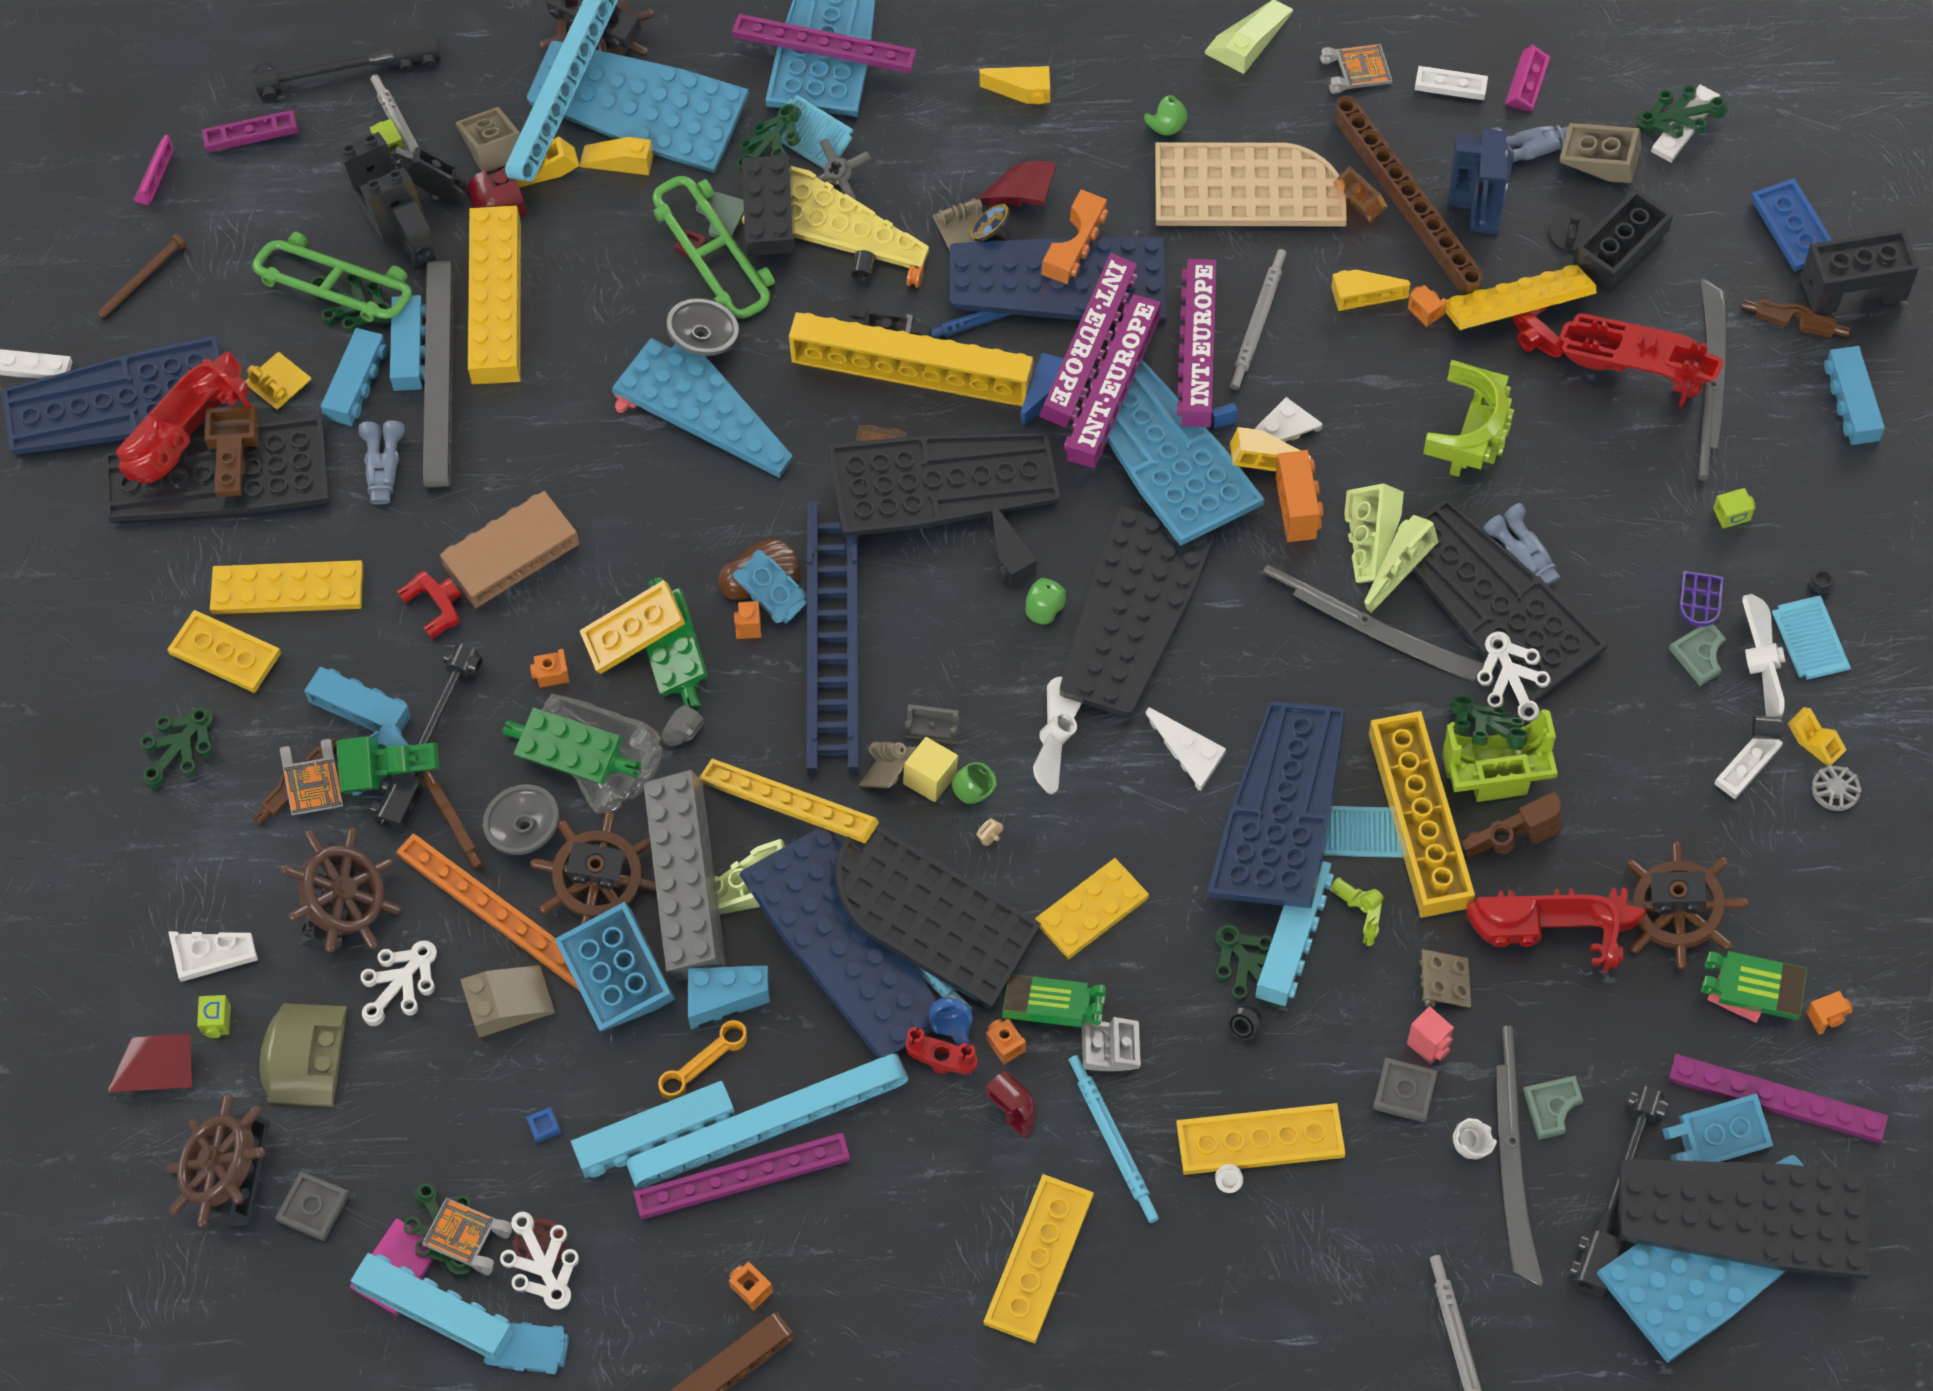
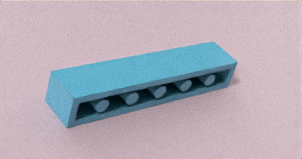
(1289, 944)
(651, 1128)
(432, 1307)

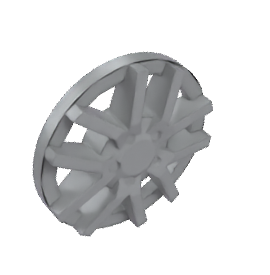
(1836, 788)

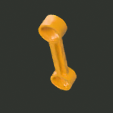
(703, 1060)

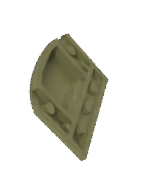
(302, 1054)

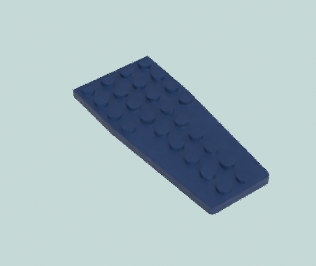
(1009, 278)
(100, 399)
(1282, 809)
(865, 980)

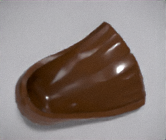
(773, 548)

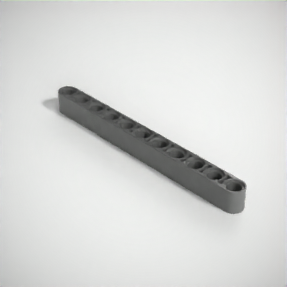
(438, 374)

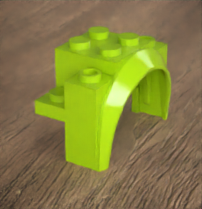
(1484, 425)
(1495, 768)

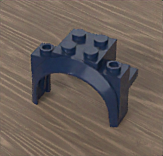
(1481, 178)

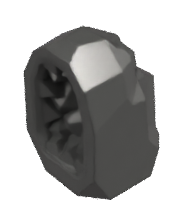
(682, 726)

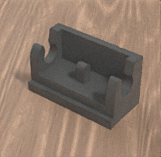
(931, 722)

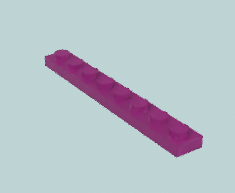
(824, 43)
(1779, 1098)
(741, 1176)

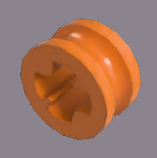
(915, 276)

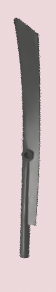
(1715, 319)
(1431, 654)
(1517, 1220)

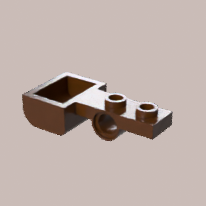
(228, 432)
(1538, 819)

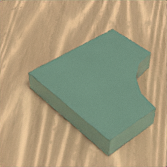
(728, 209)
(1698, 652)
(1550, 1104)

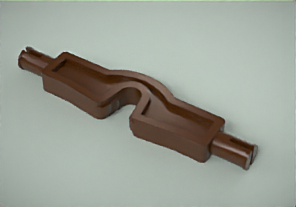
(1809, 321)
(278, 798)
(455, 824)

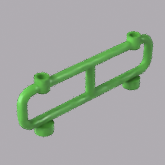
(701, 192)
(297, 245)

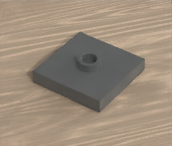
(1405, 1090)
(312, 1206)

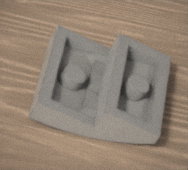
(1111, 1045)

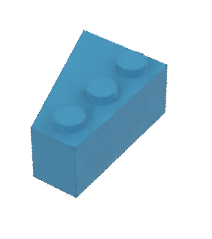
(725, 991)

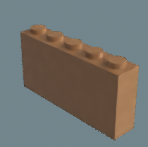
(509, 549)

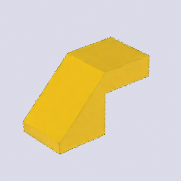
(1821, 742)

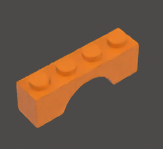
(1064, 258)

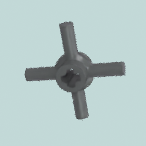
(845, 168)

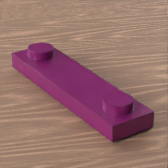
(250, 131)

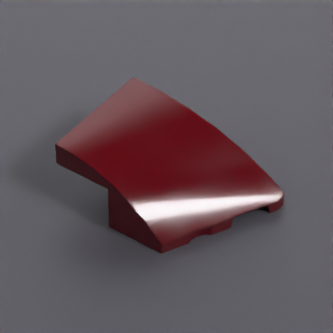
(1021, 183)
(154, 1064)

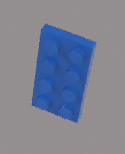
(1790, 220)

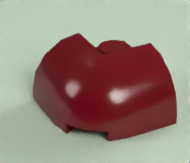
(495, 191)
(1014, 1101)

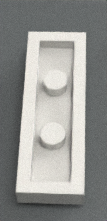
(1451, 83)
(32, 364)
(1747, 765)

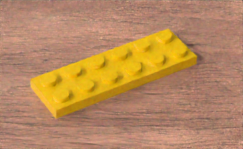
(1519, 296)
(286, 587)
(1260, 1138)
(1038, 1259)

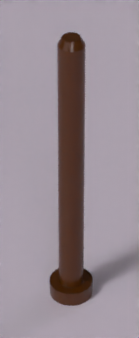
(176, 242)

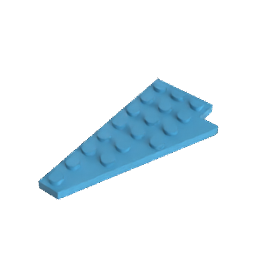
(701, 401)

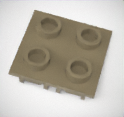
(957, 222)
(888, 764)
(1445, 979)

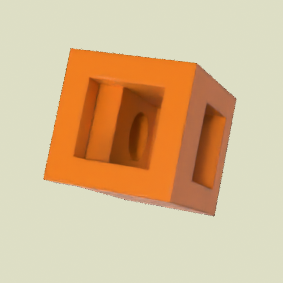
(1426, 305)
(748, 620)
(550, 669)
(1829, 1011)
(1007, 1048)
(749, 1274)

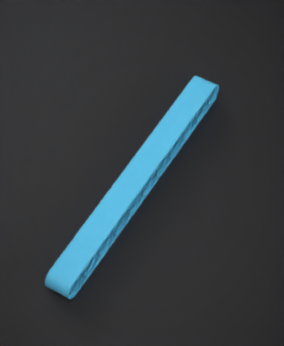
(558, 89)
(766, 1121)

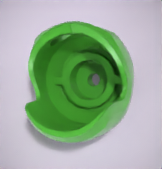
(1169, 117)
(1044, 601)
(973, 784)

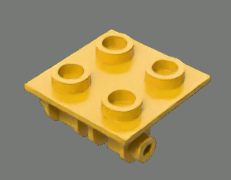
(276, 380)

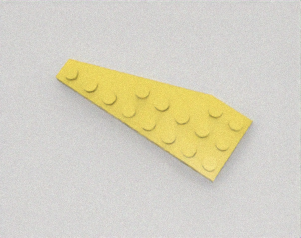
(845, 224)

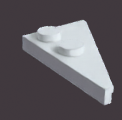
(1288, 422)
(1196, 753)

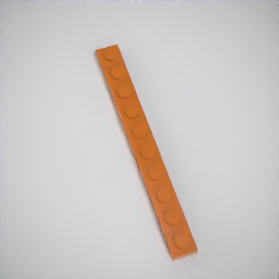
(485, 904)

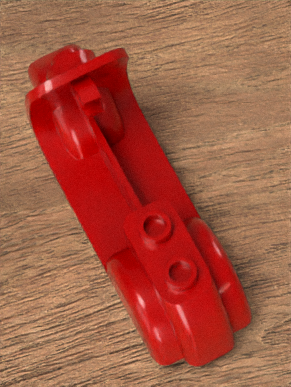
(1616, 345)
(165, 432)
(1520, 919)

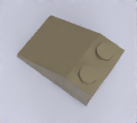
(489, 138)
(1602, 151)
(506, 998)

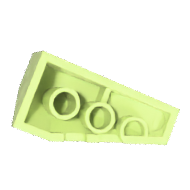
(1248, 37)
(1373, 520)
(1408, 548)
(730, 888)

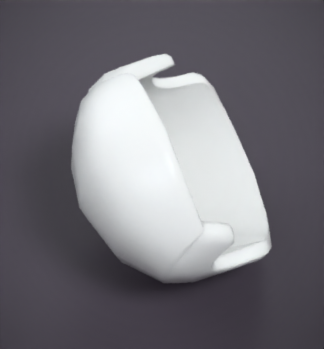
(1473, 1139)

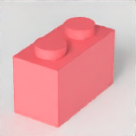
(1430, 1036)

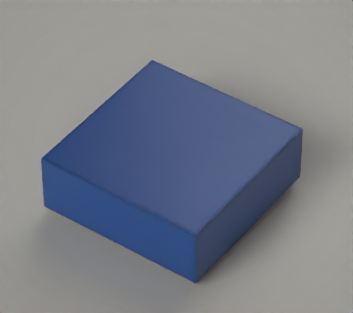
(1224, 416)
(543, 1125)

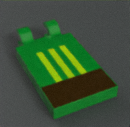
(1756, 984)
(1053, 1001)

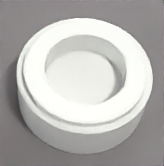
(1229, 1178)

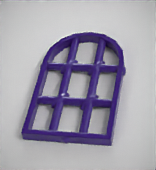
(1693, 605)

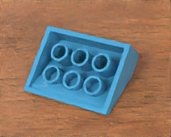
(614, 968)

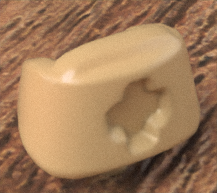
(989, 832)

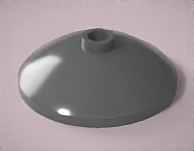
(702, 327)
(515, 810)

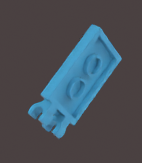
(1721, 1131)

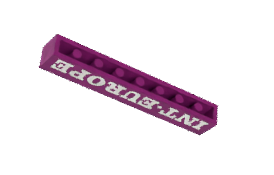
(1088, 339)
(1198, 343)
(1113, 381)

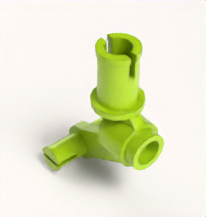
(1369, 902)

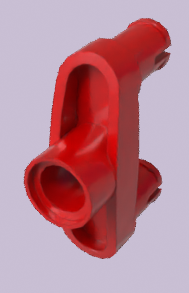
(1536, 334)
(442, 594)
(925, 1049)

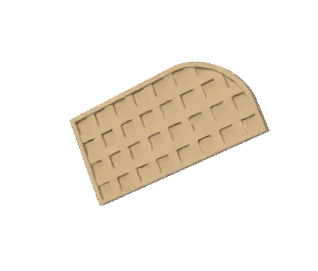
(1245, 186)

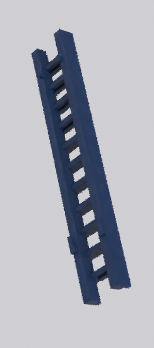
(814, 638)

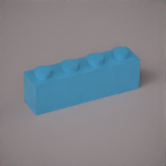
(408, 346)
(354, 377)
(1854, 395)
(355, 701)

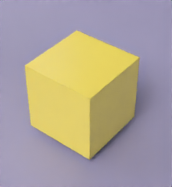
(930, 769)

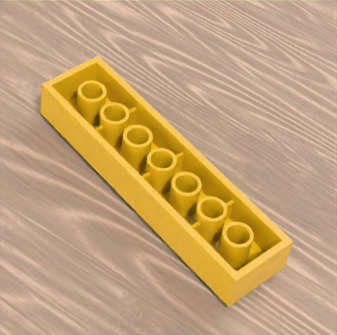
(494, 295)
(1421, 814)

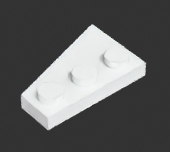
(208, 953)

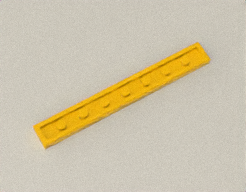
(789, 800)

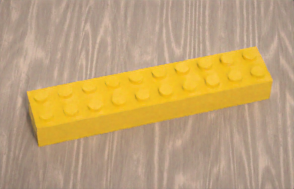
(910, 359)

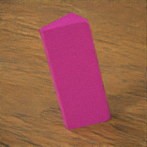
(1528, 79)
(154, 171)

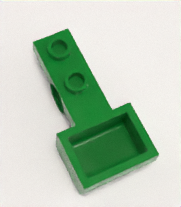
(363, 764)

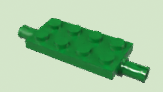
(678, 658)
(570, 747)

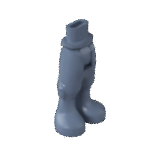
(1536, 141)
(381, 467)
(1527, 548)

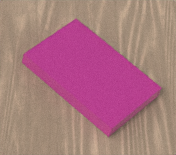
(401, 1251)

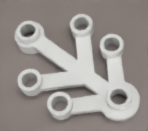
(1511, 673)
(400, 978)
(543, 1264)

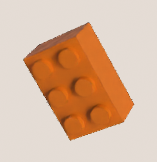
(1298, 495)

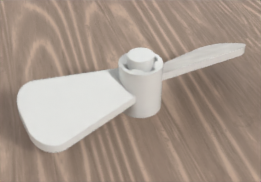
(1765, 656)
(1054, 734)

